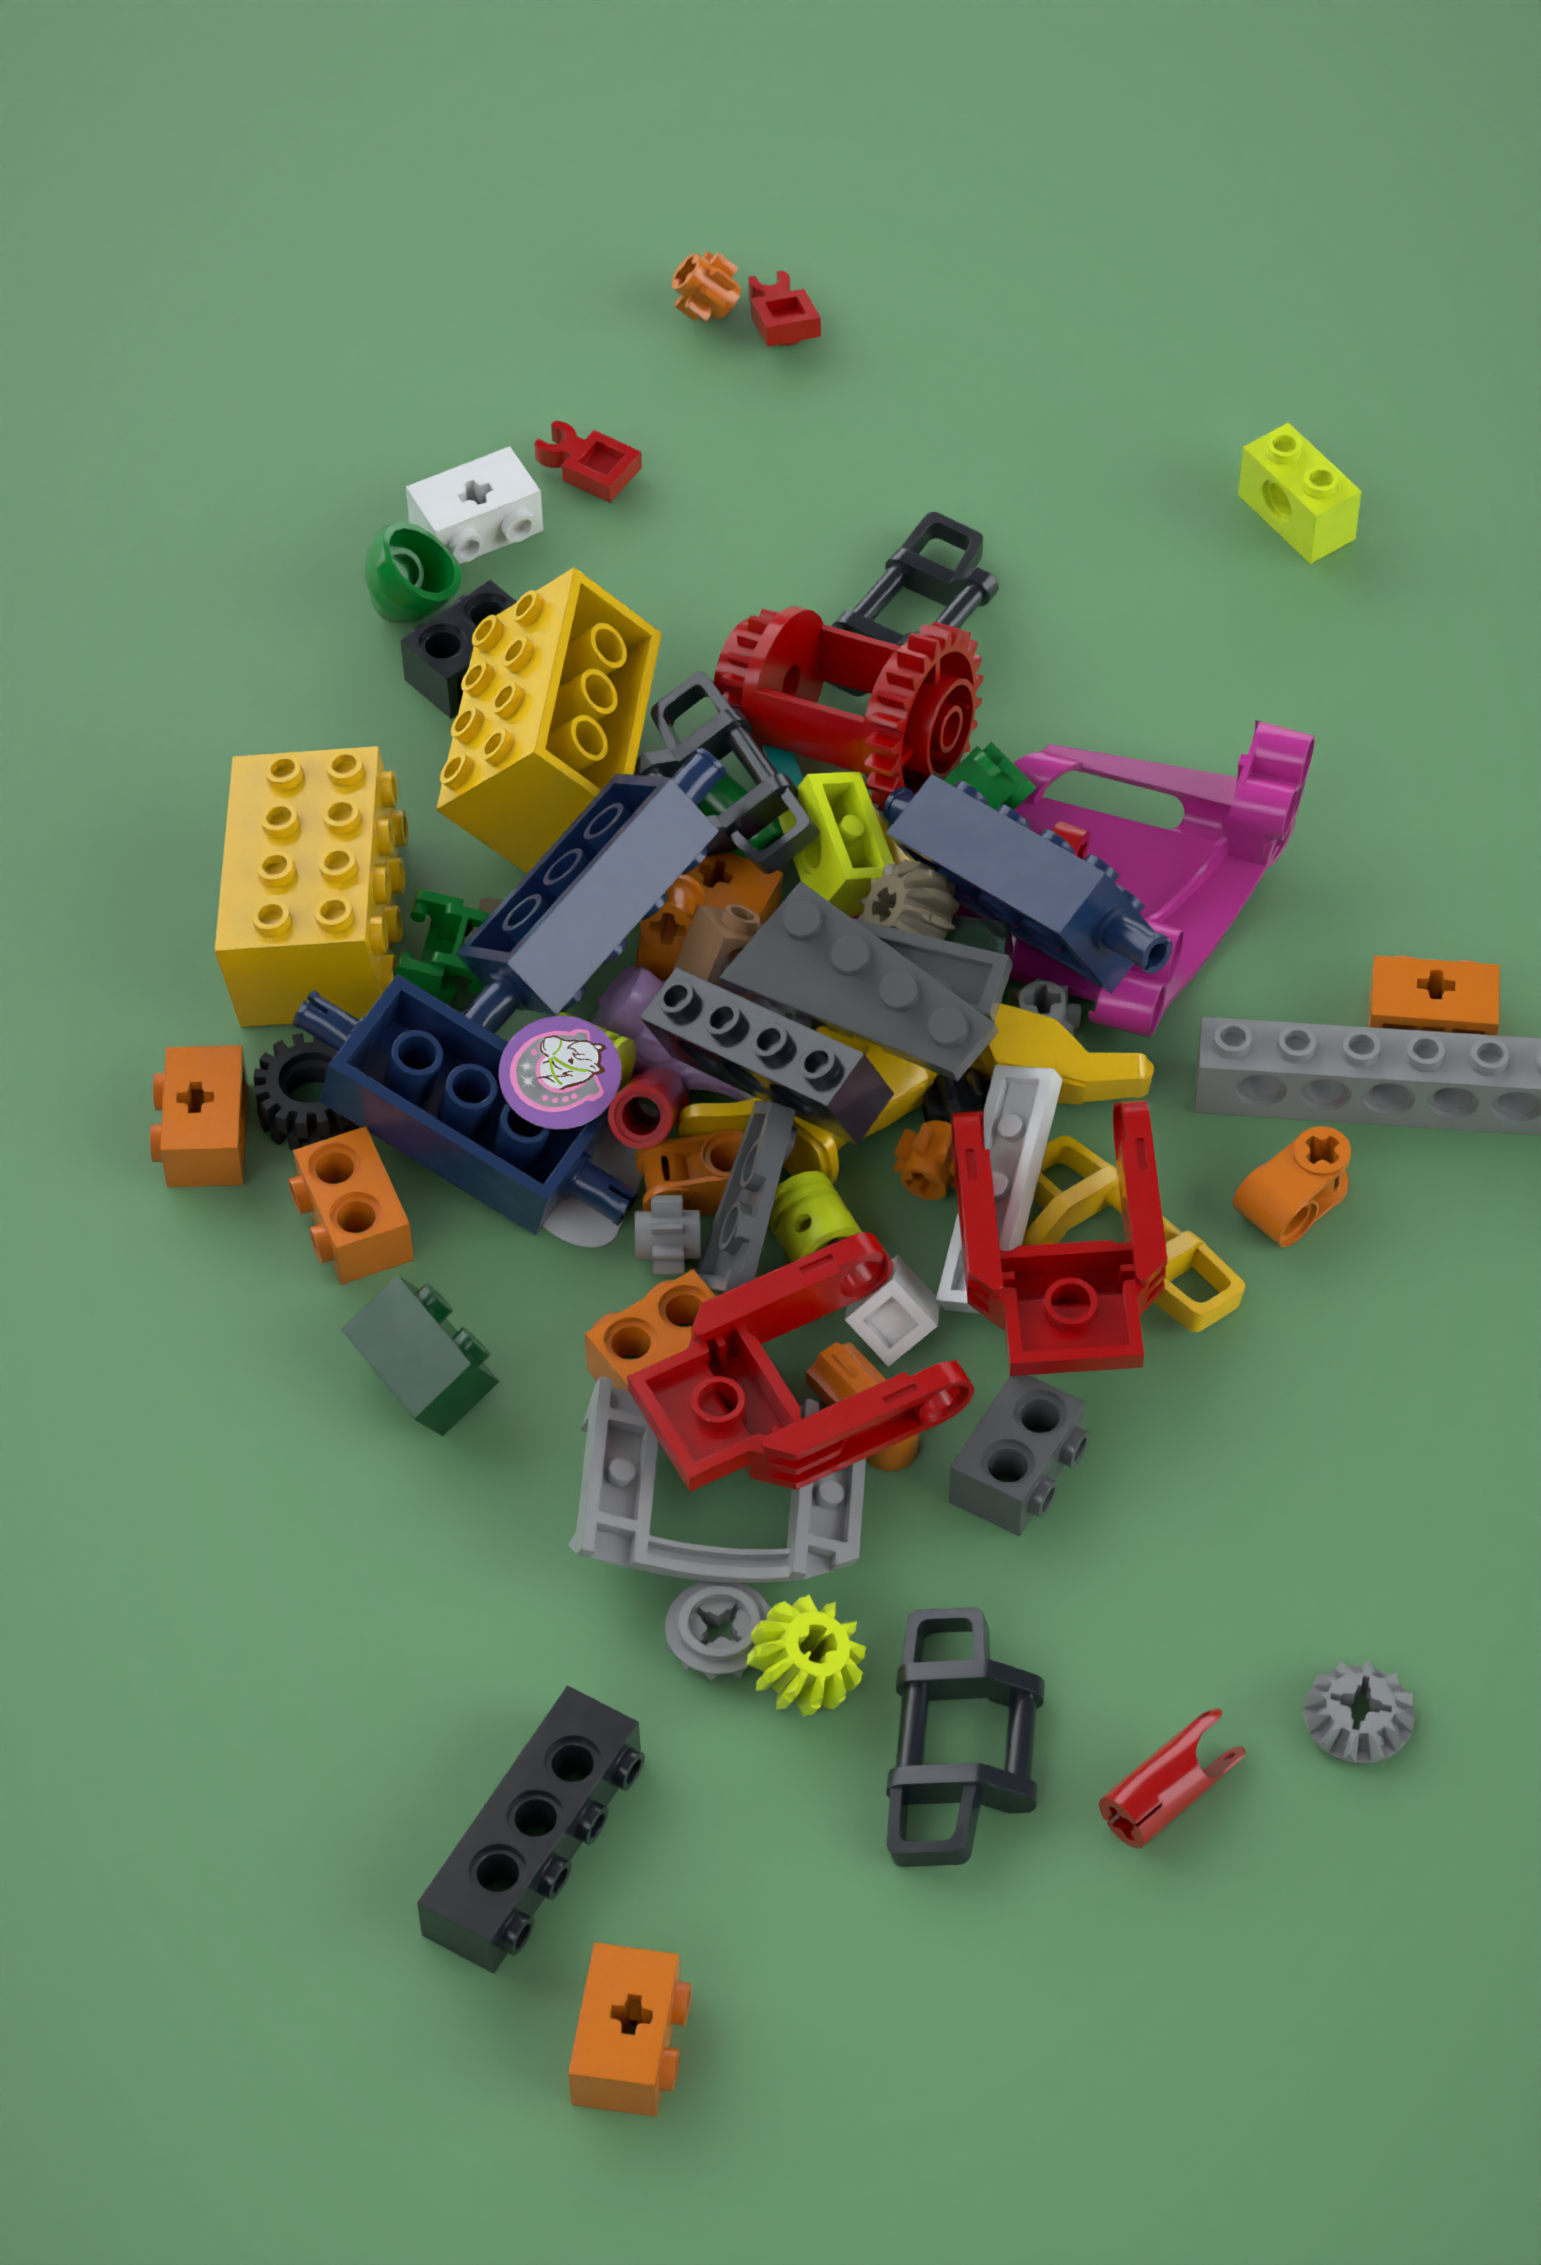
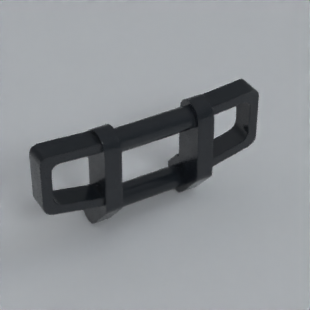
(957, 590)
(720, 736)
(962, 1783)

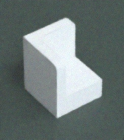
(895, 1314)

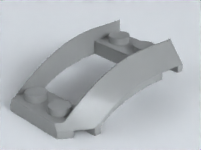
(619, 1499)

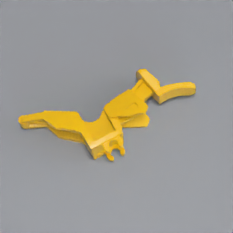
(1021, 1040)

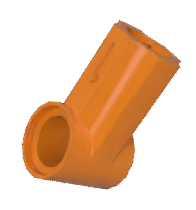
(845, 1372)

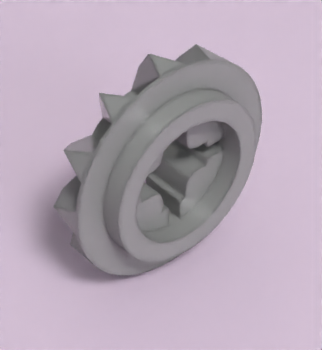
(714, 1604)
(1382, 1730)

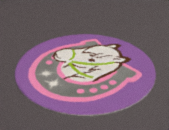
(560, 1072)

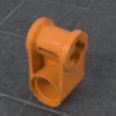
(666, 930)
(693, 1170)
(1296, 1185)

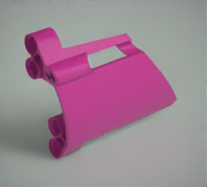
(1185, 876)

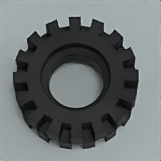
(283, 1074)

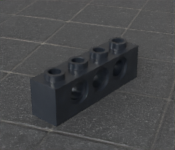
(767, 1055)
(573, 1737)

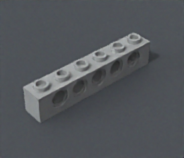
(1369, 1075)

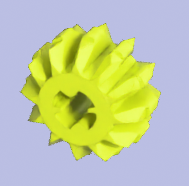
(822, 1640)

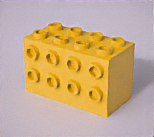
(546, 715)
(310, 882)

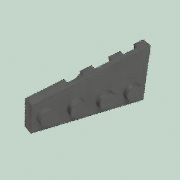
(844, 976)

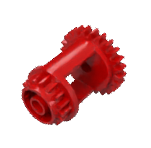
(917, 703)

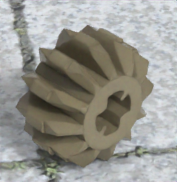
(911, 900)

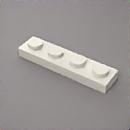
(1016, 1133)

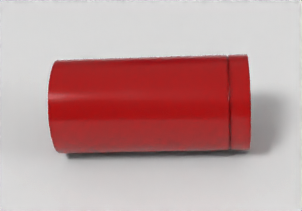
(632, 1124)

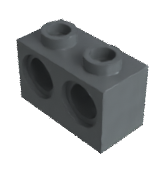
(1008, 1448)

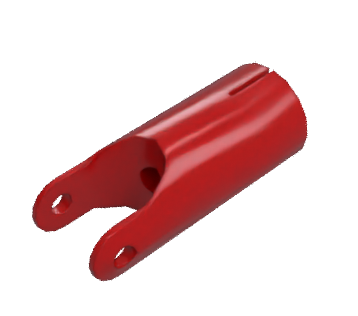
(1165, 1784)

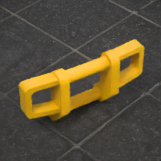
(1100, 1190)

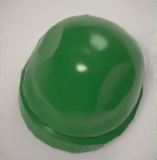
(409, 573)

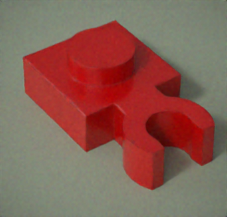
(782, 314)
(591, 464)

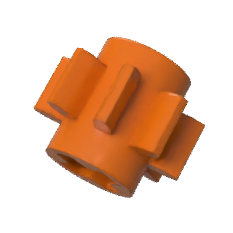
(706, 286)
(926, 1160)

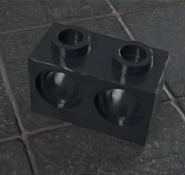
(441, 650)

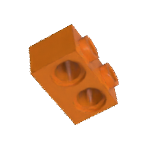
(359, 1203)
(645, 1329)

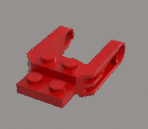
(1071, 1300)
(731, 1410)

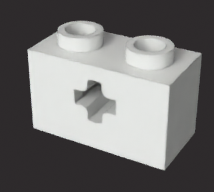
(478, 505)

